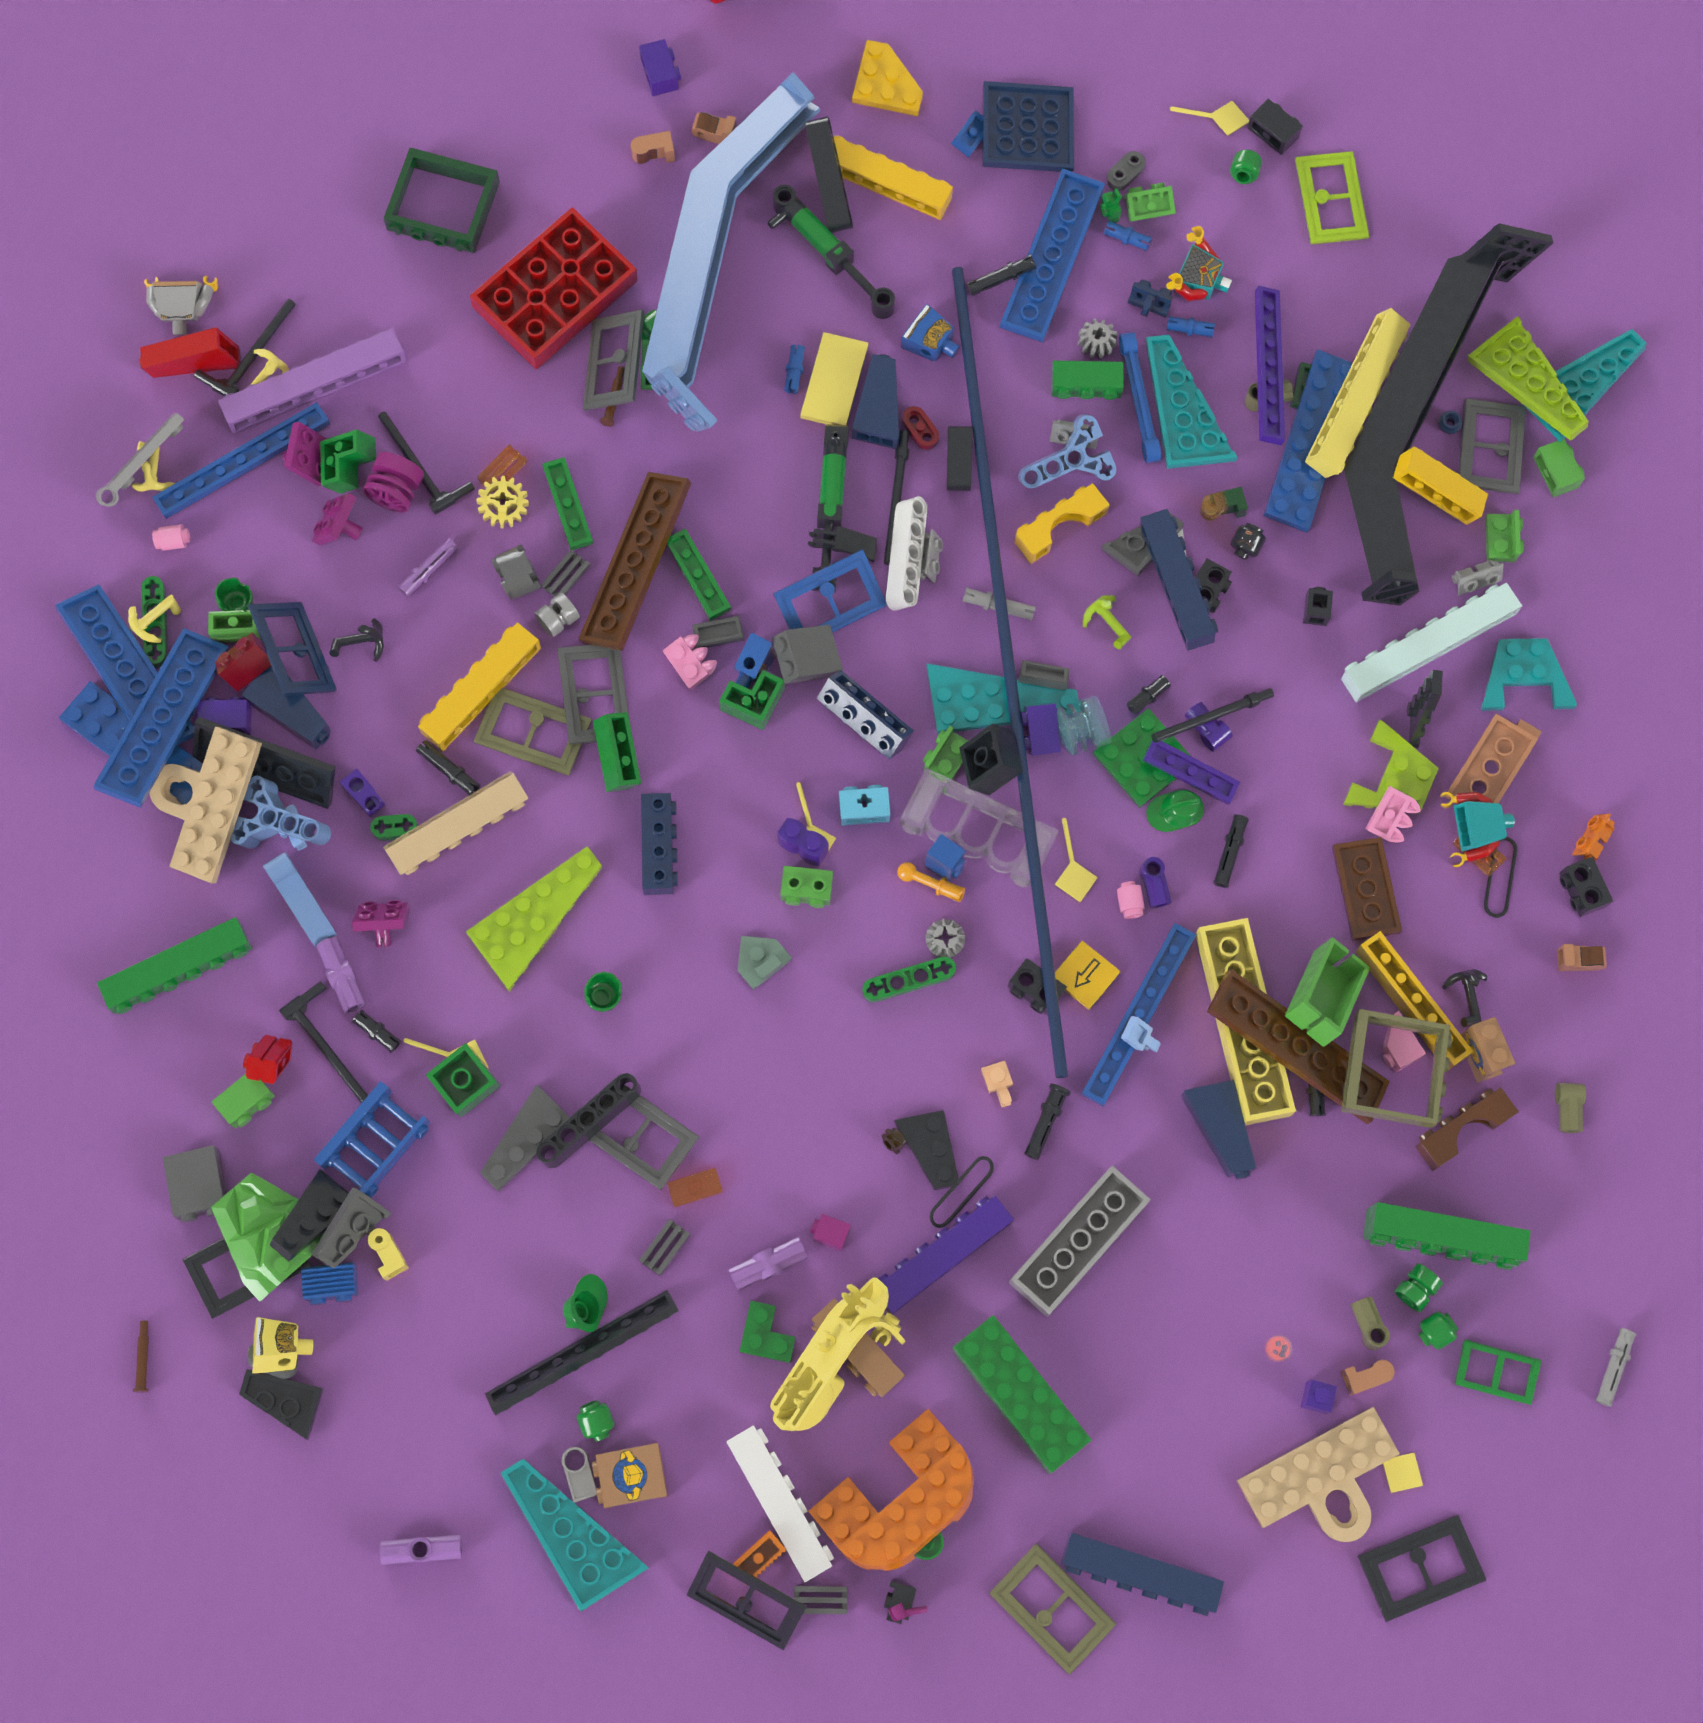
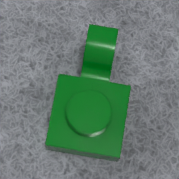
(1110, 205)

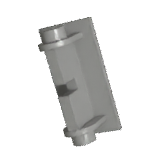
(1062, 431)
(930, 563)
(1486, 574)

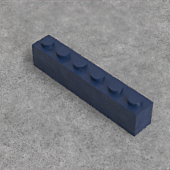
(1178, 580)
(1143, 1573)

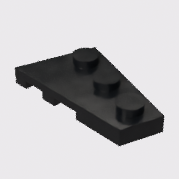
(930, 1143)
(284, 1399)

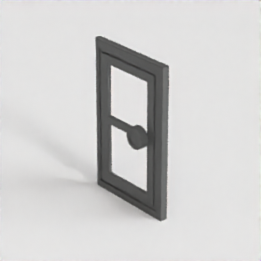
(628, 394)
(1514, 450)
(571, 696)
(625, 1153)

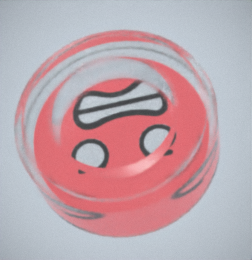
(1278, 1348)

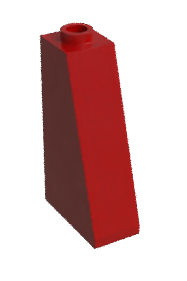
(186, 354)

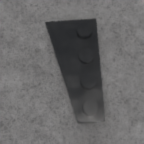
(1422, 705)
(309, 1216)

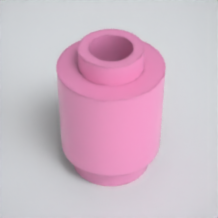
(171, 537)
(1130, 900)

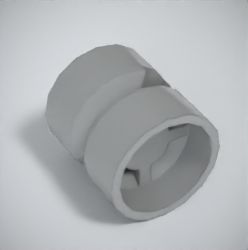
(556, 615)

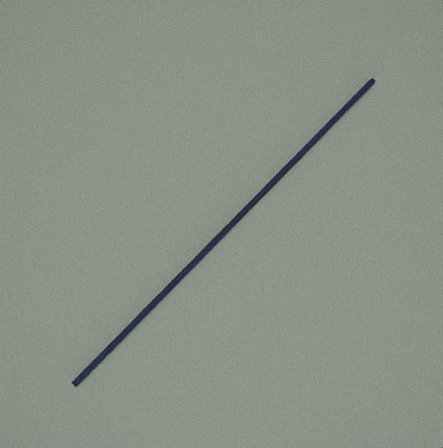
(1013, 702)

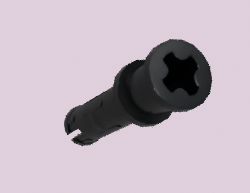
(1050, 1110)

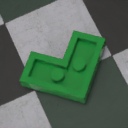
(759, 1339)

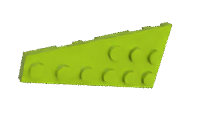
(1527, 375)
(525, 923)

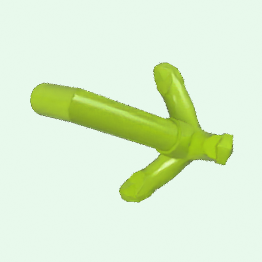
(1101, 606)

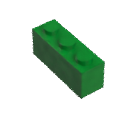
(1087, 379)
(617, 752)

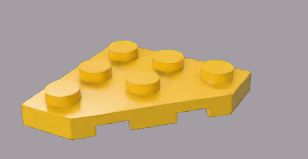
(885, 81)

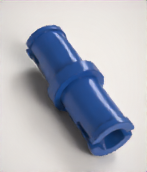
(1128, 235)
(1190, 326)
(794, 369)

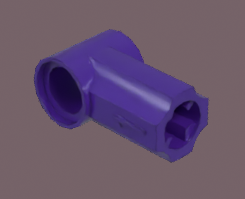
(1212, 733)
(1155, 885)

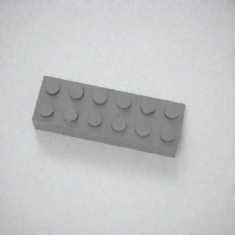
(1079, 1241)

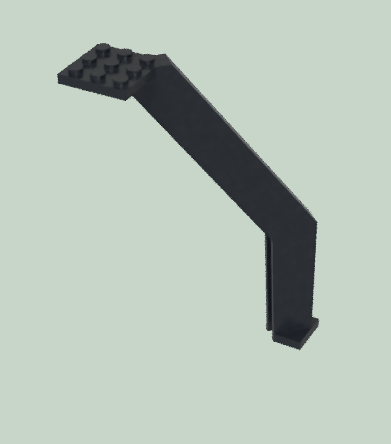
(1410, 396)

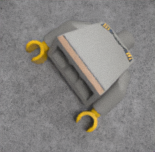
(179, 301)

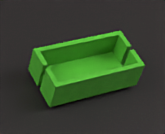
(1327, 992)

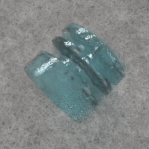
(1083, 725)

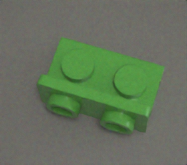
(1149, 203)
(1503, 536)
(946, 756)

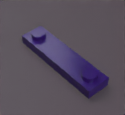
(1191, 771)

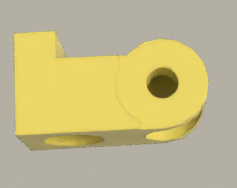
(388, 1252)

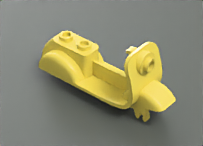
(814, 1378)

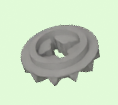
(937, 946)

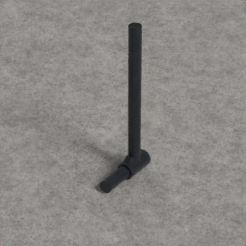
(228, 386)
(439, 500)
(295, 1011)

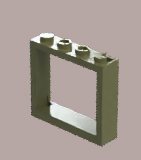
(1440, 1065)

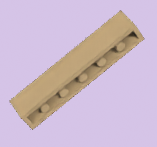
(455, 823)

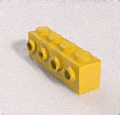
(1440, 485)

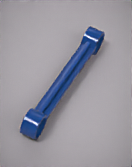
(1150, 444)

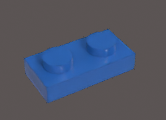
(969, 135)

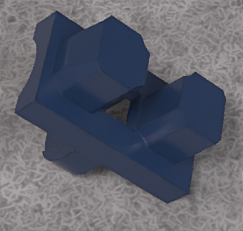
(1143, 296)

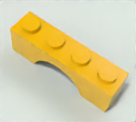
(1084, 507)

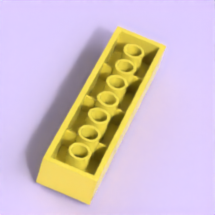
(1258, 1078)

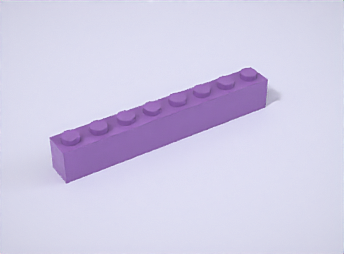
(312, 380)

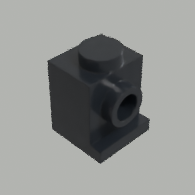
(1321, 614)
(901, 1594)

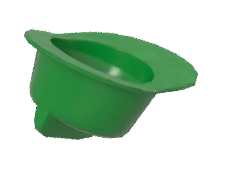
(1175, 810)
(587, 1304)

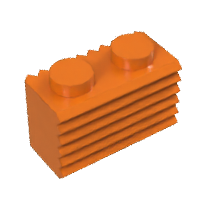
(761, 1555)

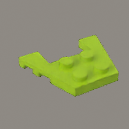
(1405, 771)

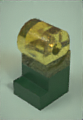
(1224, 503)

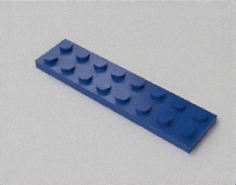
(1054, 255)
(1296, 483)
(111, 649)
(160, 719)
(103, 722)

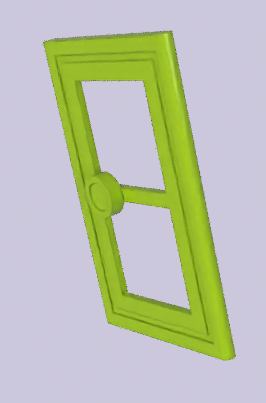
(1310, 199)

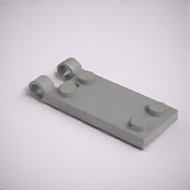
(124, 478)

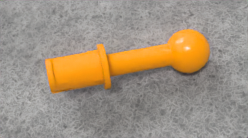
(908, 872)

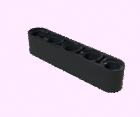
(829, 174)
(576, 1122)

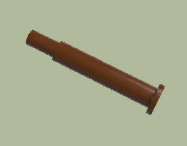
(607, 420)
(142, 1359)

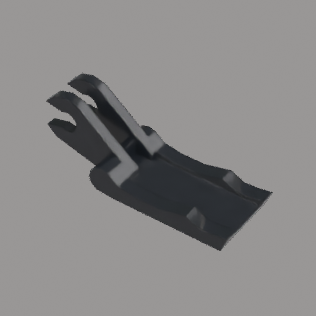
(844, 541)

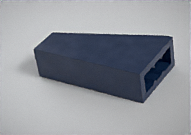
(878, 406)
(289, 711)
(1223, 1126)

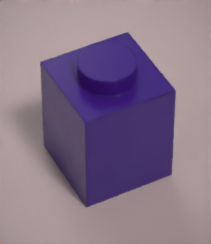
(1318, 1396)

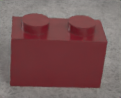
(243, 662)

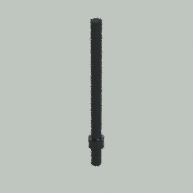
(901, 457)
(1250, 700)

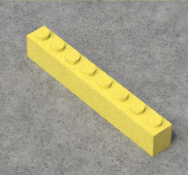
(1358, 393)

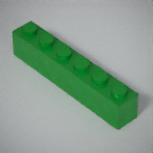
(174, 966)

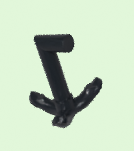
(367, 634)
(1469, 979)

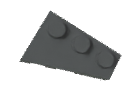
(1132, 550)
(351, 1223)

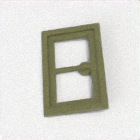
(539, 711)
(1035, 1627)

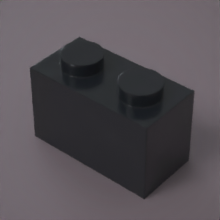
(1275, 126)

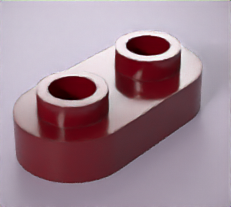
(921, 429)

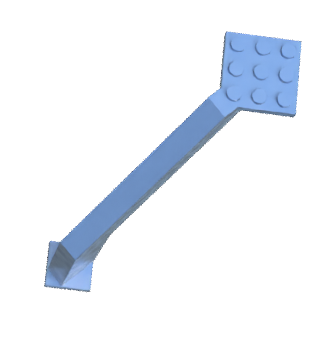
(702, 239)

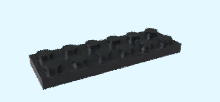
(289, 770)

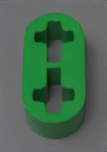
(392, 821)

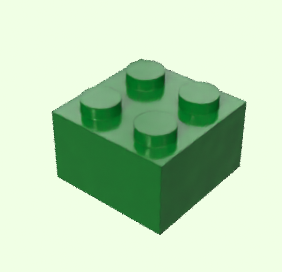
(463, 1080)

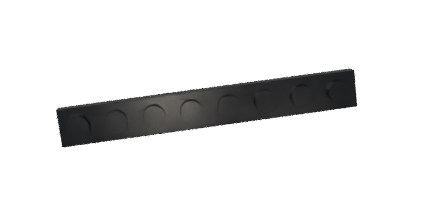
(581, 1352)

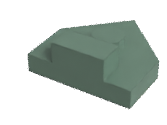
(760, 959)

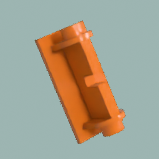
(1598, 828)

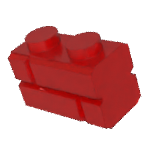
(268, 1059)

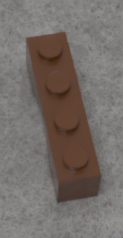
(1442, 1145)

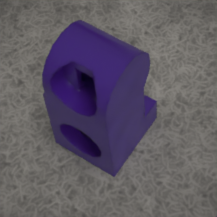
(362, 792)

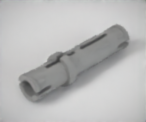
(986, 601)
(1615, 1368)

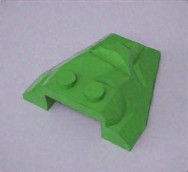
(248, 1222)

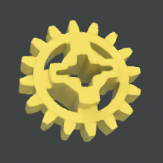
(511, 502)

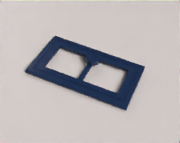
(296, 609)

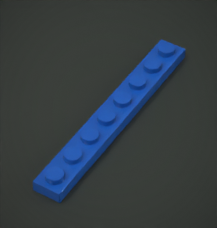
(236, 462)
(1142, 1006)

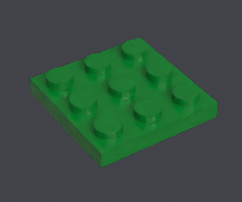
(1125, 756)

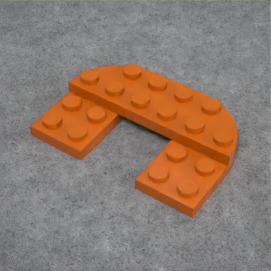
(914, 1517)

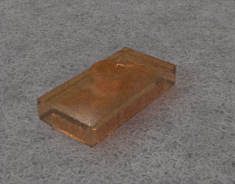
(695, 1187)

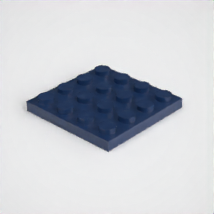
(1028, 126)

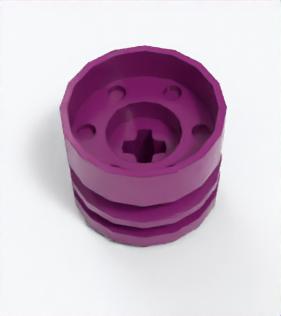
(393, 482)

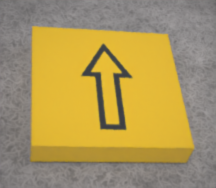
(1086, 974)

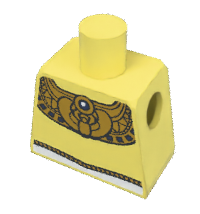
(277, 1346)

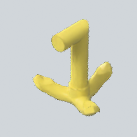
(271, 366)
(150, 474)
(139, 625)

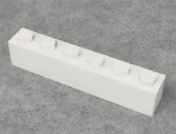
(779, 1503)

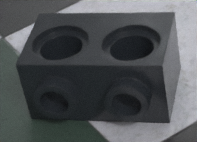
(1213, 590)
(1591, 885)
(1031, 992)

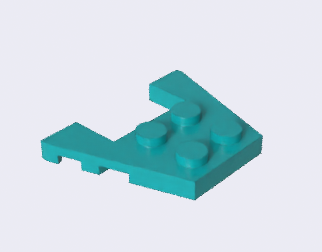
(1526, 664)

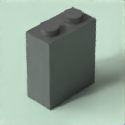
(807, 654)
(194, 1182)

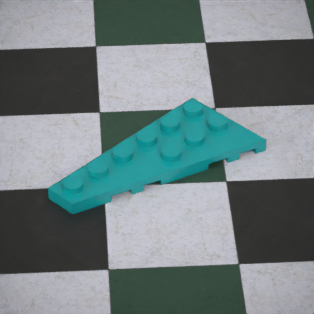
(1596, 372)
(1184, 416)
(978, 699)
(579, 1548)

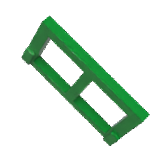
(1501, 1355)

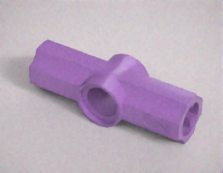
(340, 975)
(768, 1263)
(404, 1549)

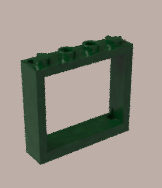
(450, 168)

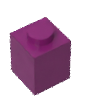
(830, 1232)

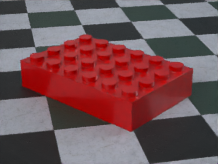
(554, 288)

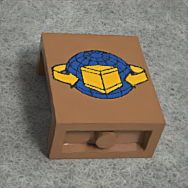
(1489, 1049)
(630, 1475)

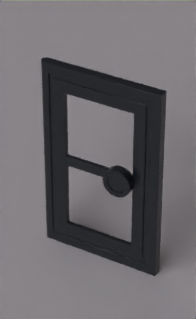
(213, 1304)
(1412, 1542)
(738, 1615)

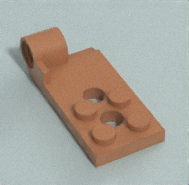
(1507, 747)

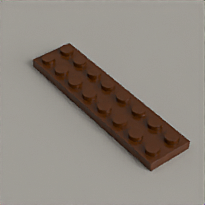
(635, 561)
(1264, 1024)

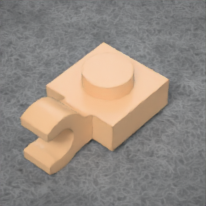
(998, 1080)

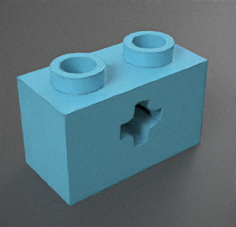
(854, 813)

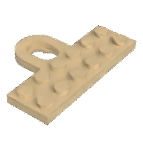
(214, 803)
(1316, 1470)

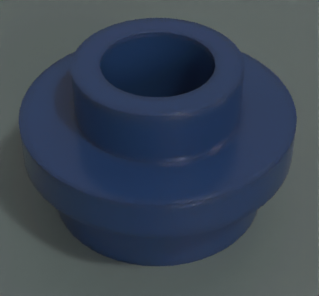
(1453, 417)

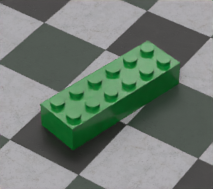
(1446, 1235)
(1021, 1394)

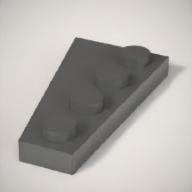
(518, 1147)

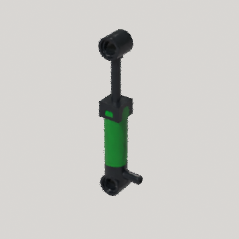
(836, 253)
(832, 486)

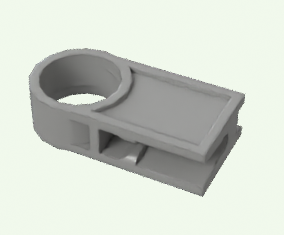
(580, 1481)

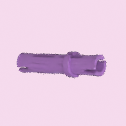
(408, 586)

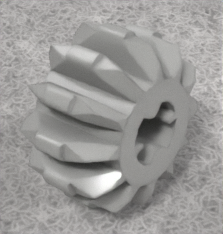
(1097, 346)

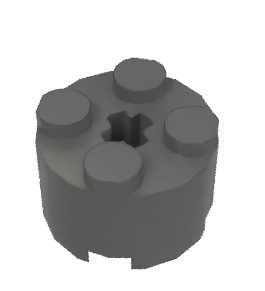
(517, 572)

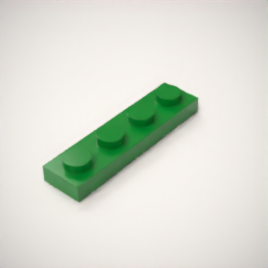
(567, 503)
(698, 575)

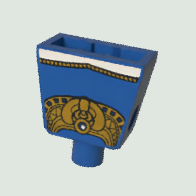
(929, 335)
(755, 652)

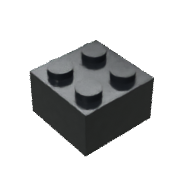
(991, 759)

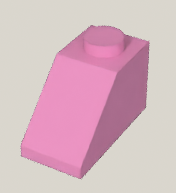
(1401, 1048)

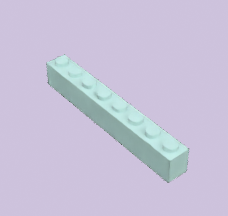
(1430, 642)

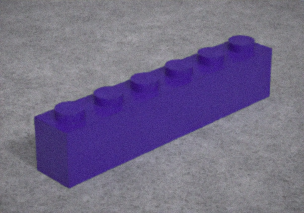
(946, 1252)

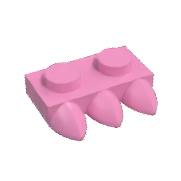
(688, 661)
(1392, 814)

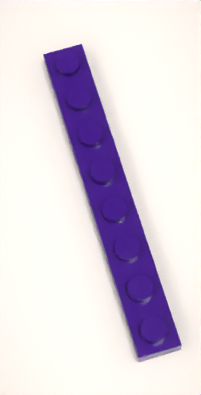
(1269, 365)

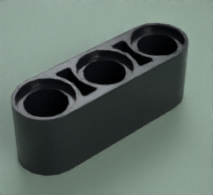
(959, 458)

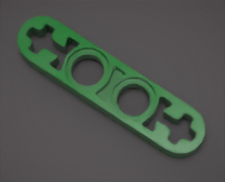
(160, 622)
(910, 983)

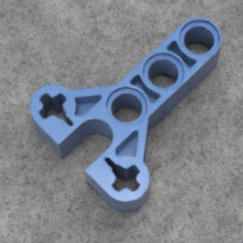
(1077, 442)
(252, 831)
(299, 898)

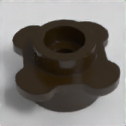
(893, 1140)

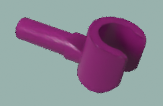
(898, 1612)

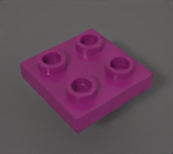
(304, 453)
(336, 521)
(381, 918)

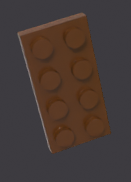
(1366, 888)

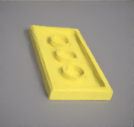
(834, 380)

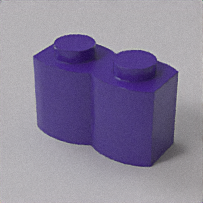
(808, 844)

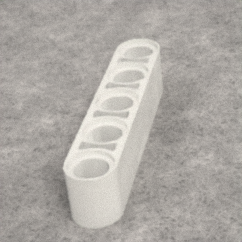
(906, 553)

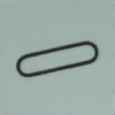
(1509, 884)
(968, 1197)

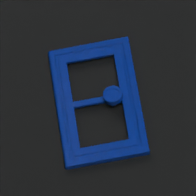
(820, 578)

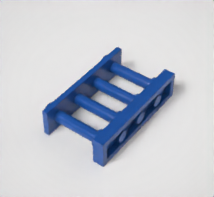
(364, 1118)

